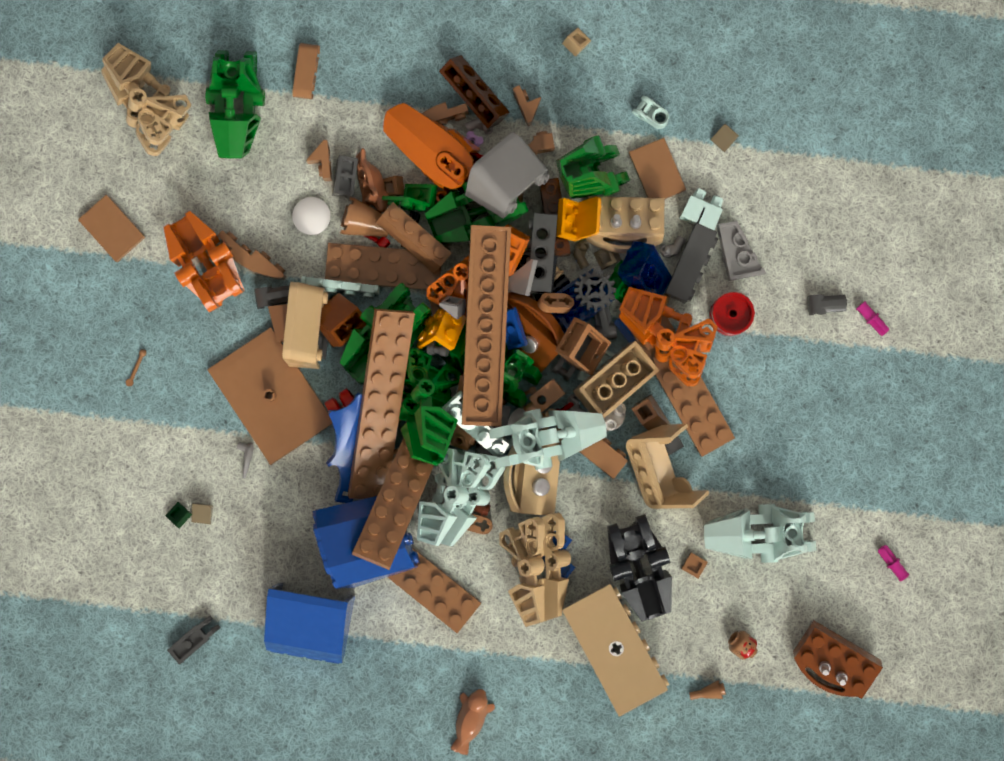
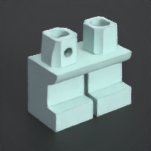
(695, 205)

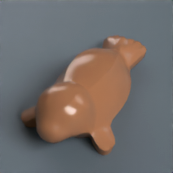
(370, 183)
(470, 719)

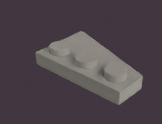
(737, 254)

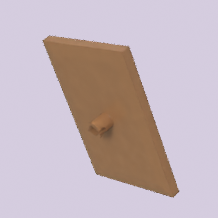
(270, 396)

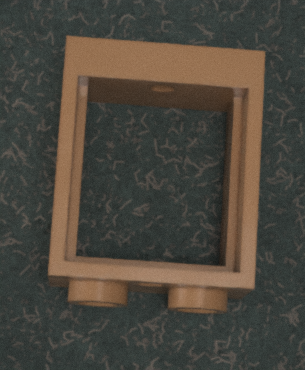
(574, 339)

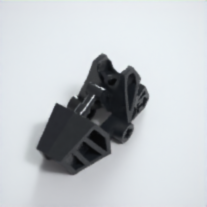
(650, 594)

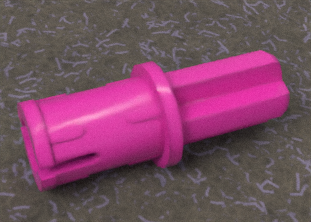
(872, 318)
(893, 562)

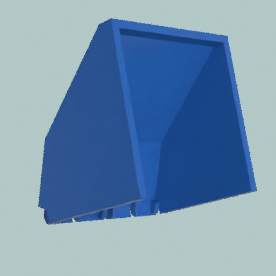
(307, 625)

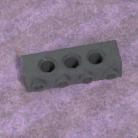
(547, 223)

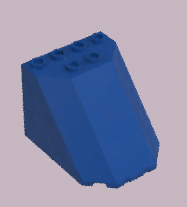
(337, 533)

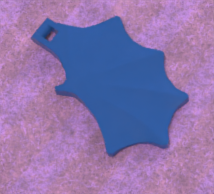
(345, 427)

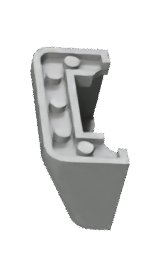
(505, 174)

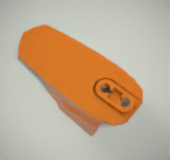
(429, 144)

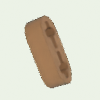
(555, 303)
(477, 529)

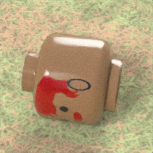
(742, 645)

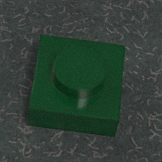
(178, 515)

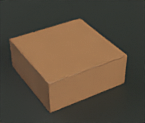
(694, 565)

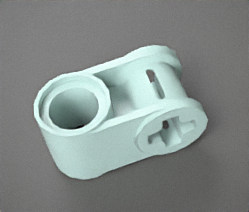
(650, 112)

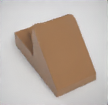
(529, 108)
(322, 155)

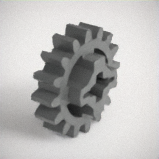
(601, 296)

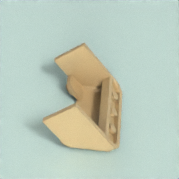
(303, 325)
(655, 473)

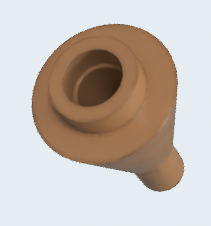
(712, 691)

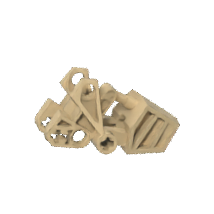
(157, 115)
(543, 597)

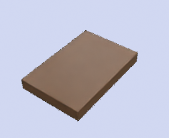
(657, 170)
(111, 228)

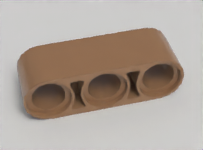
(305, 70)

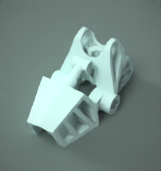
(577, 430)
(449, 520)
(784, 539)

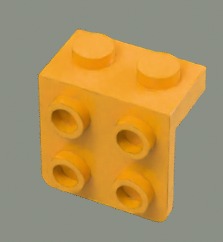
(578, 219)
(442, 329)

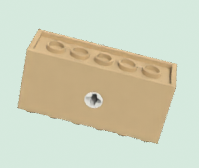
(599, 625)

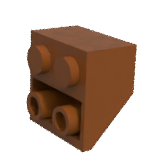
(339, 320)

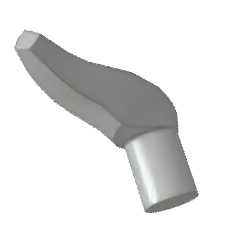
(248, 453)

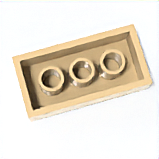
(616, 380)

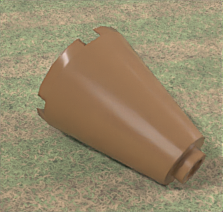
(361, 220)

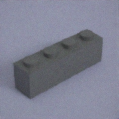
(691, 262)

